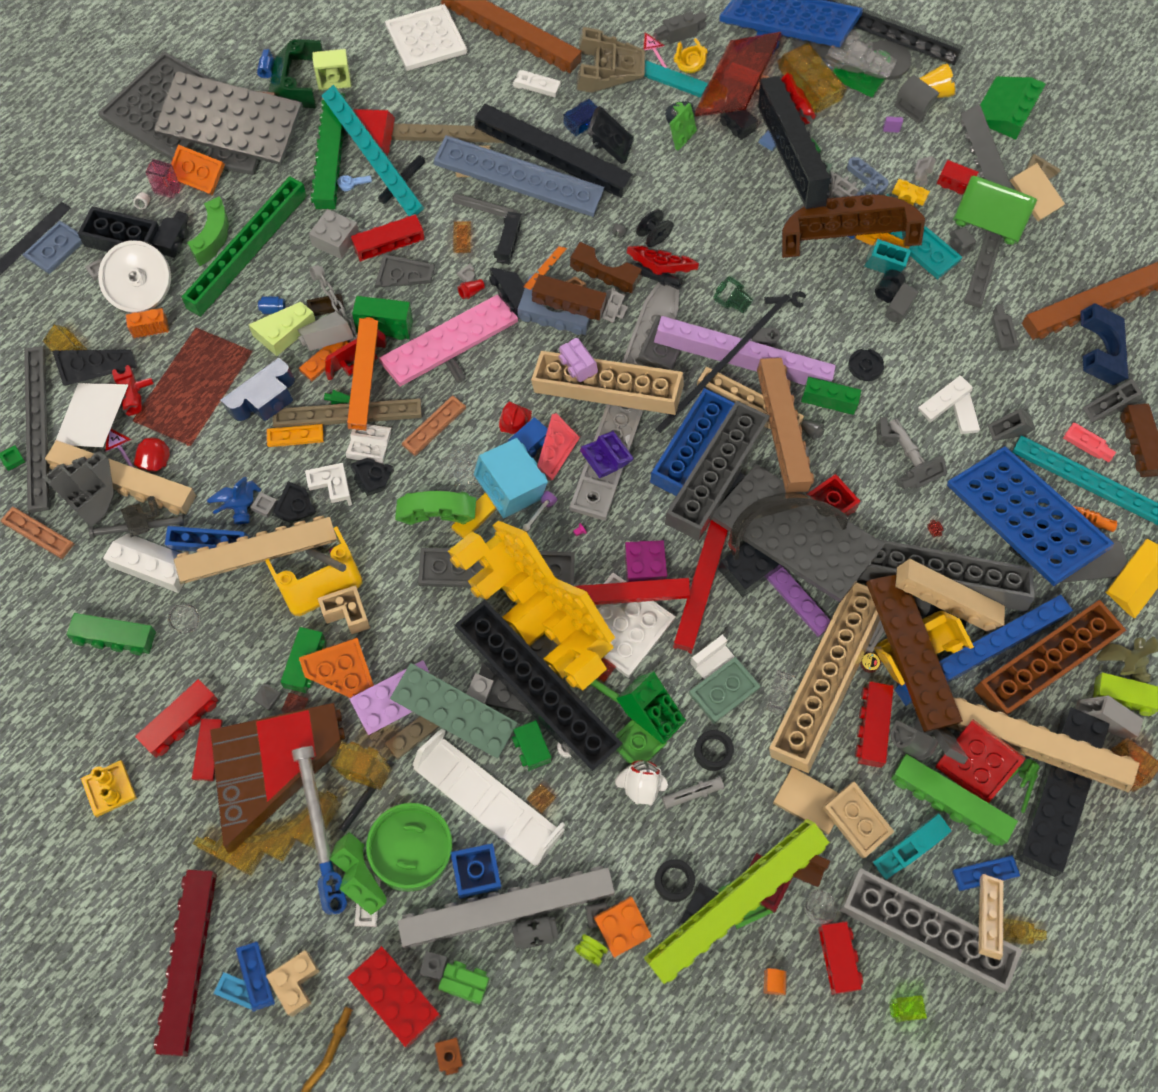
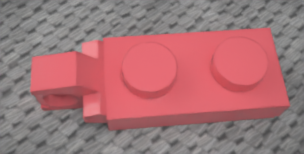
(1089, 442)

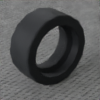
(721, 736)
(674, 897)

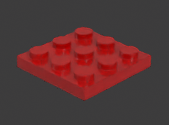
(988, 762)

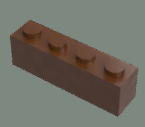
(569, 297)
(1143, 438)

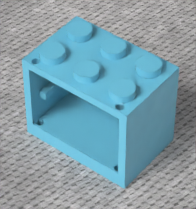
(510, 477)

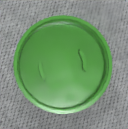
(409, 847)

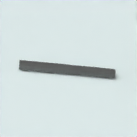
(326, 559)

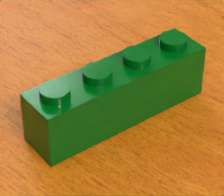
(111, 633)

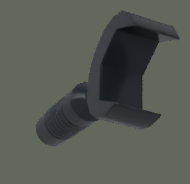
(773, 300)

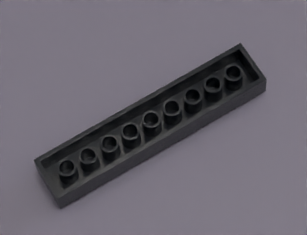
(793, 143)
(538, 688)

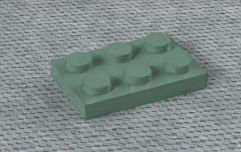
(724, 690)

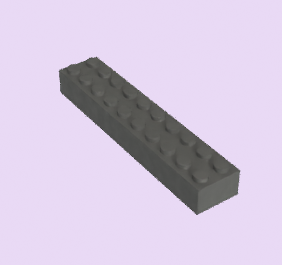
(999, 581)

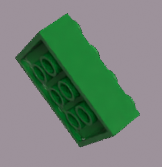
(1010, 103)

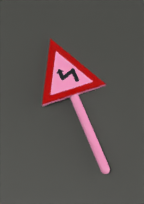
(651, 43)

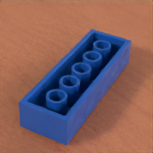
(690, 441)

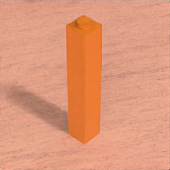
(362, 374)

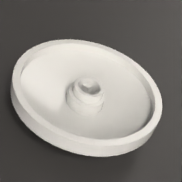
(134, 276)

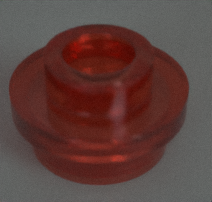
(935, 528)

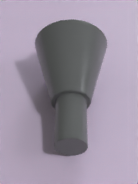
(812, 428)

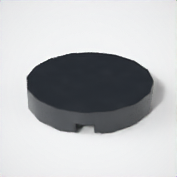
(868, 369)

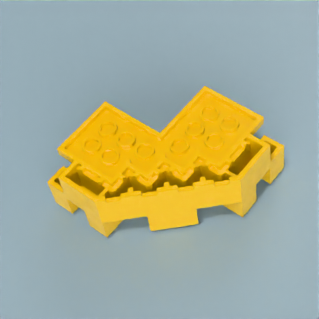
(542, 601)

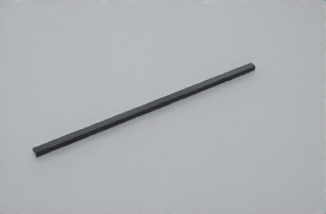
(724, 362)

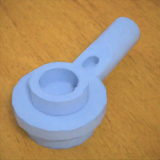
(347, 182)

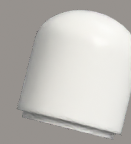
(144, 197)

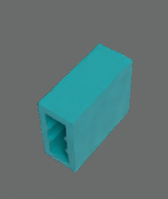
(886, 256)

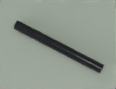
(359, 805)

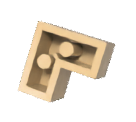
(346, 605)
(288, 980)

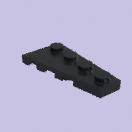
(85, 365)

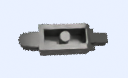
(681, 27)

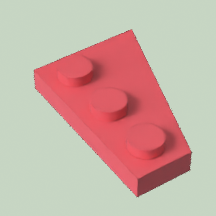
(556, 447)

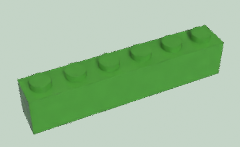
(954, 800)

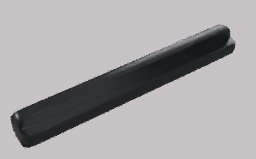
(406, 174)

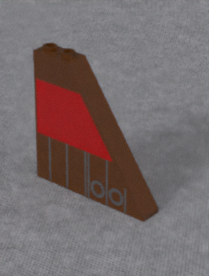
(258, 768)

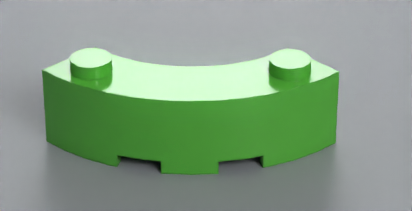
(213, 235)
(444, 504)

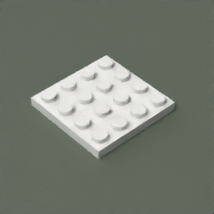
(425, 37)
(635, 629)

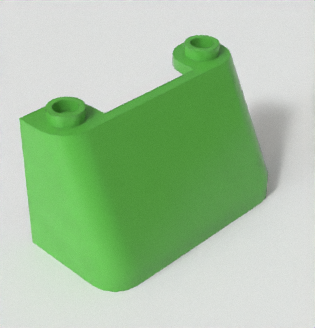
(995, 209)

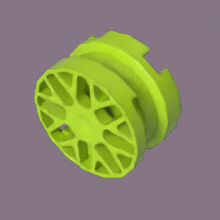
(590, 949)

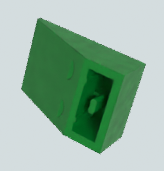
(651, 707)

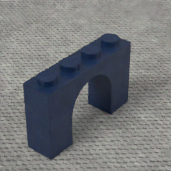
(1110, 327)

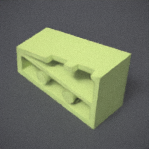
(281, 328)

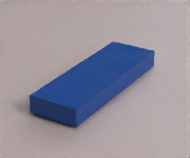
(1001, 868)
(254, 976)

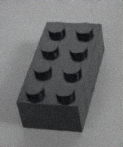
(107, 228)
(749, 570)

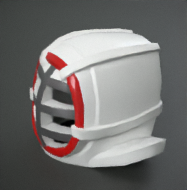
(642, 781)

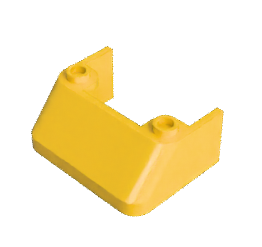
(303, 594)
(944, 632)

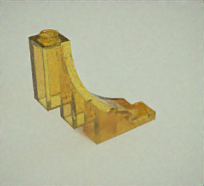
(274, 843)

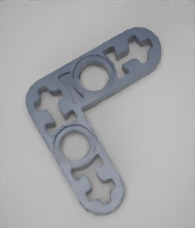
(871, 182)

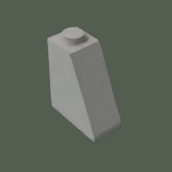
(325, 332)
(1121, 719)

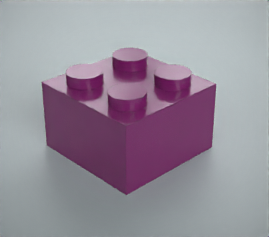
(645, 561)

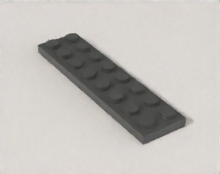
(438, 570)

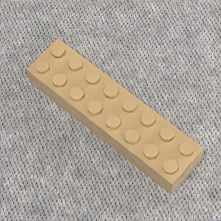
(613, 384)

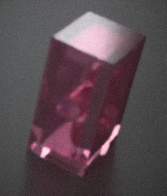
(163, 178)

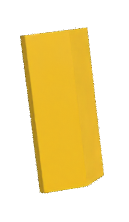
(1136, 580)

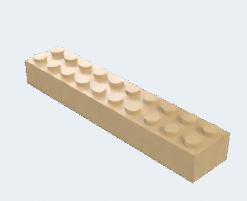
(826, 680)

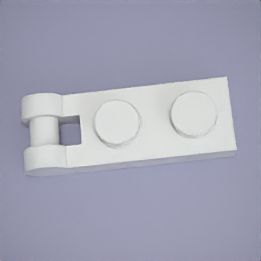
(537, 83)

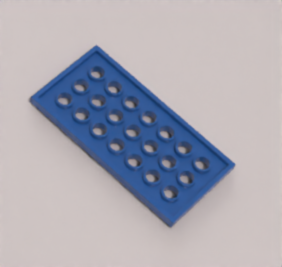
(801, 19)
(1012, 534)

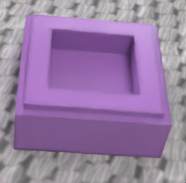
(892, 124)

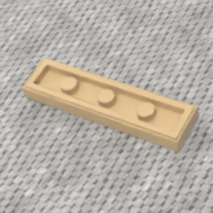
(991, 917)

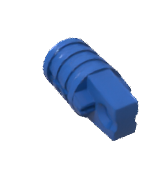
(265, 64)

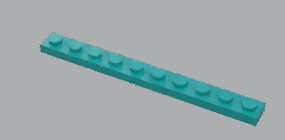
(372, 151)
(1087, 479)

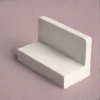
(712, 657)

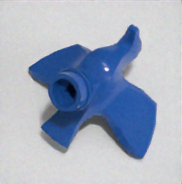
(237, 498)

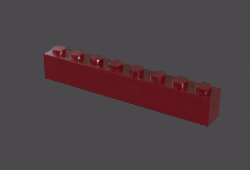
(186, 964)

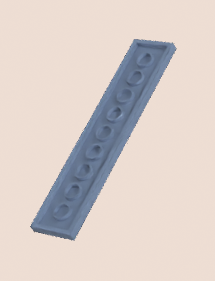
(519, 176)

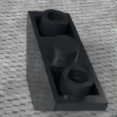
(509, 287)

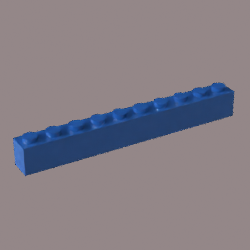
(999, 641)

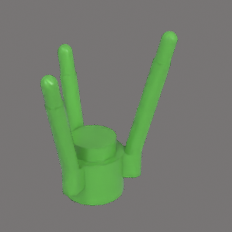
(1028, 772)

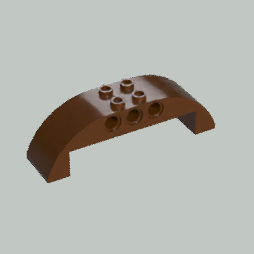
(852, 218)

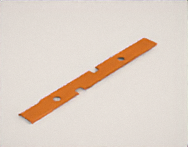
(544, 268)

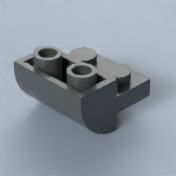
(915, 98)

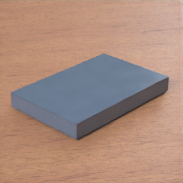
(53, 247)

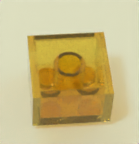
(361, 765)

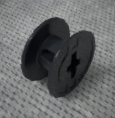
(654, 228)

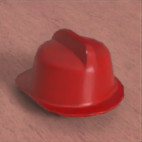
(513, 418)

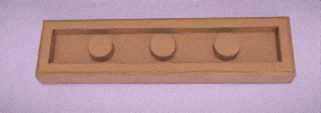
(433, 425)
(37, 532)

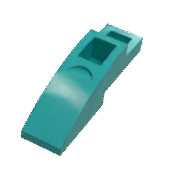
(912, 847)

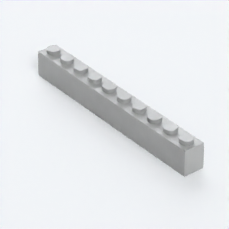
(505, 908)

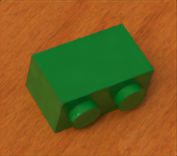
(532, 746)

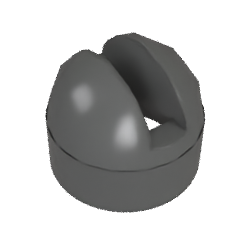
(619, 228)

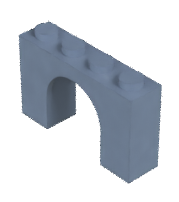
(537, 313)

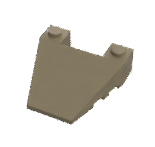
(613, 61)

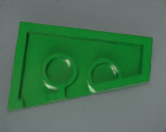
(859, 81)

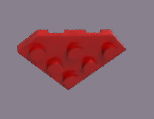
(661, 261)

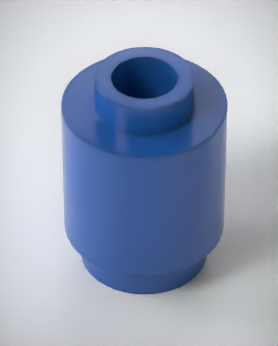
(271, 304)

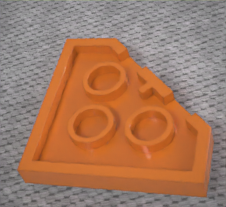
(339, 668)

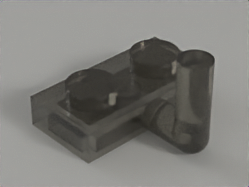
(136, 519)

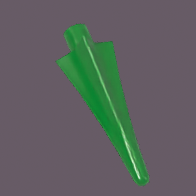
(337, 398)

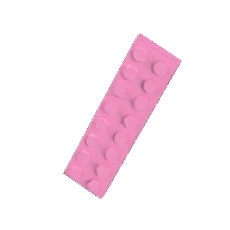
(448, 340)

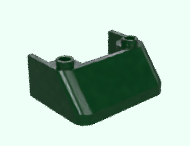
(287, 86)

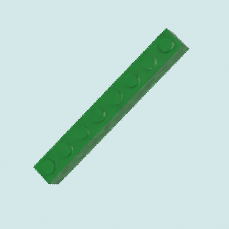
(327, 159)

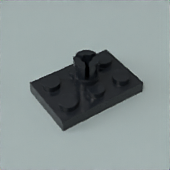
(610, 135)

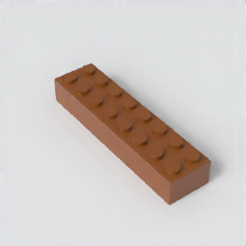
(1050, 659)

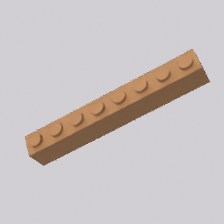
(784, 425)

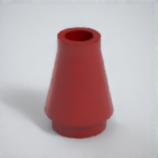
(470, 288)

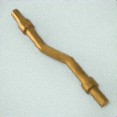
(338, 1032)

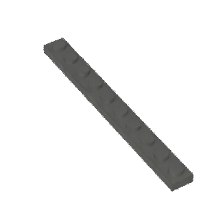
(36, 429)

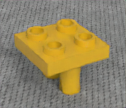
(108, 788)

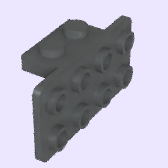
(1105, 566)

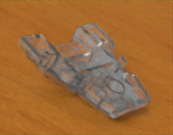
(860, 57)

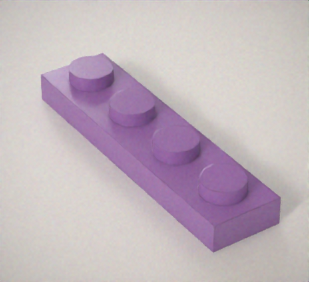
(800, 601)

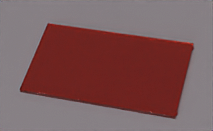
(737, 74)
(192, 386)

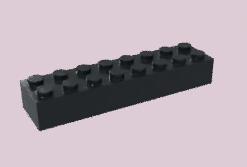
(1059, 801)

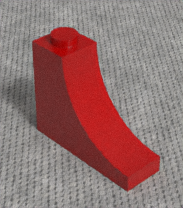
(379, 124)

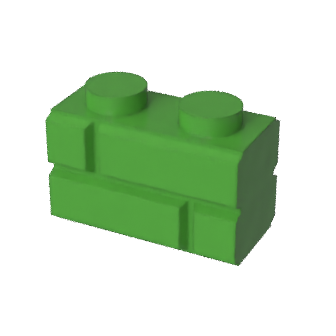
(464, 983)

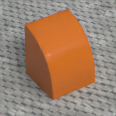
(774, 982)

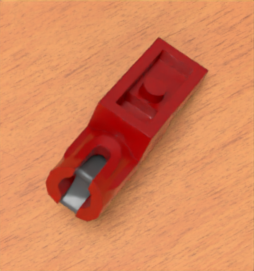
(799, 98)

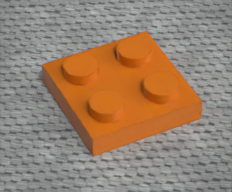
(622, 926)

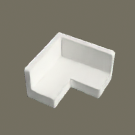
(332, 477)

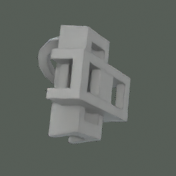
(838, 182)
(614, 305)

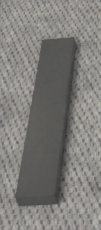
(983, 269)

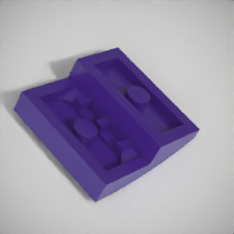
(606, 454)

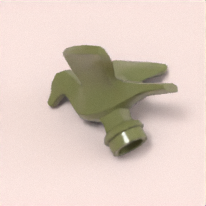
(1134, 660)

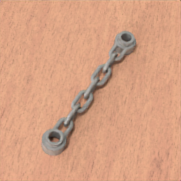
(317, 273)

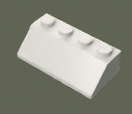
(144, 561)

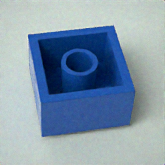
(476, 871)

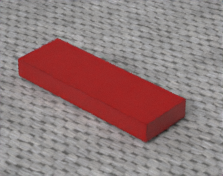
(204, 762)

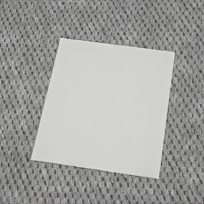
(91, 414)

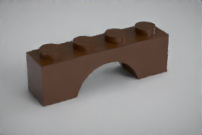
(624, 276)

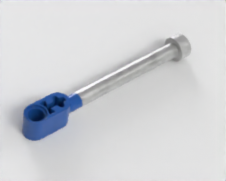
(303, 756)

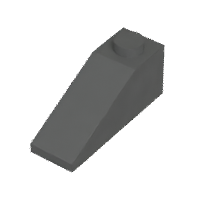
(1114, 401)

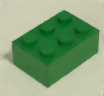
(392, 315)

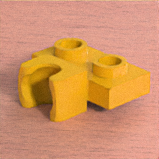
(910, 192)

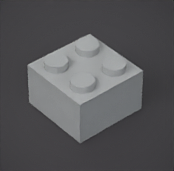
(333, 233)

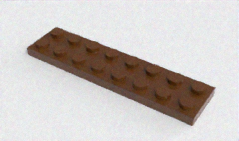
(914, 654)

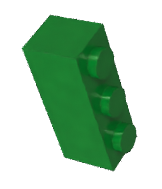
(831, 395)
(306, 642)

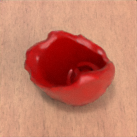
(151, 454)

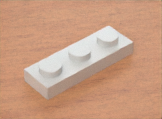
(945, 398)

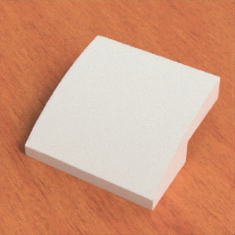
(369, 443)

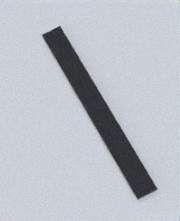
(33, 235)

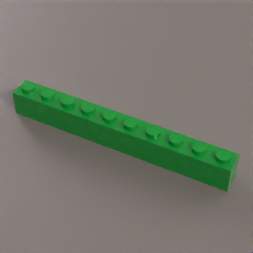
(244, 246)

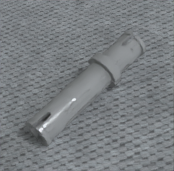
(908, 446)
(716, 784)

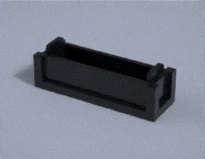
(508, 239)

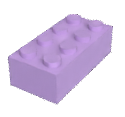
(375, 706)

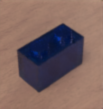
(579, 118)

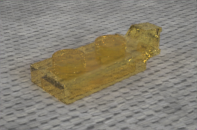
(1021, 932)

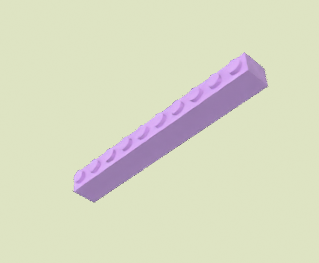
(718, 345)

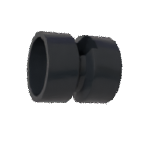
(889, 285)

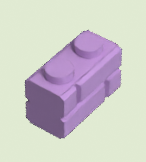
(578, 360)

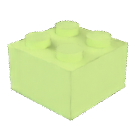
(331, 69)

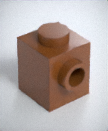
(449, 1056)

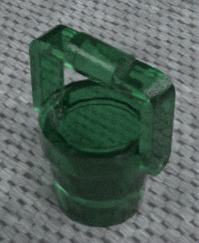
(738, 298)

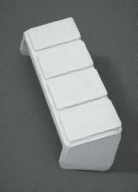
(486, 799)

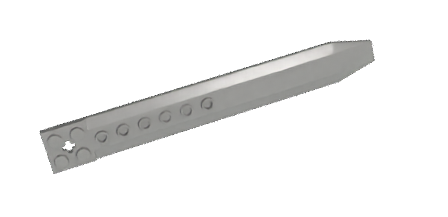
(622, 420)

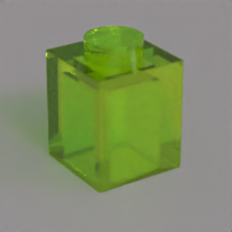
(908, 1009)

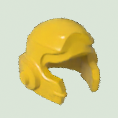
(691, 58)

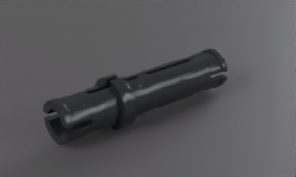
(664, 279)

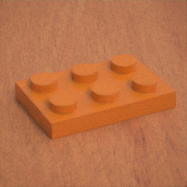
(197, 169)

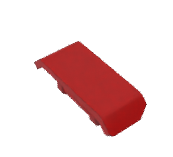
(346, 354)

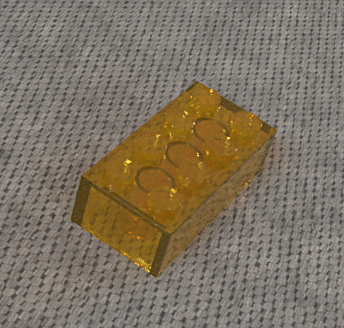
(813, 77)

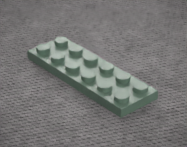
(453, 710)

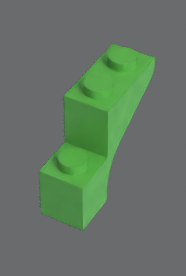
(357, 880)

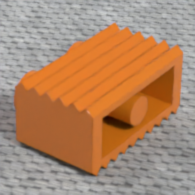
(147, 323)

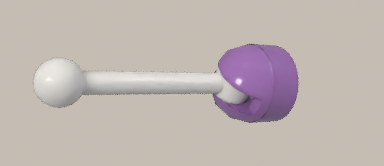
(547, 500)

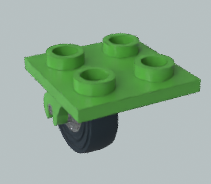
(681, 121)

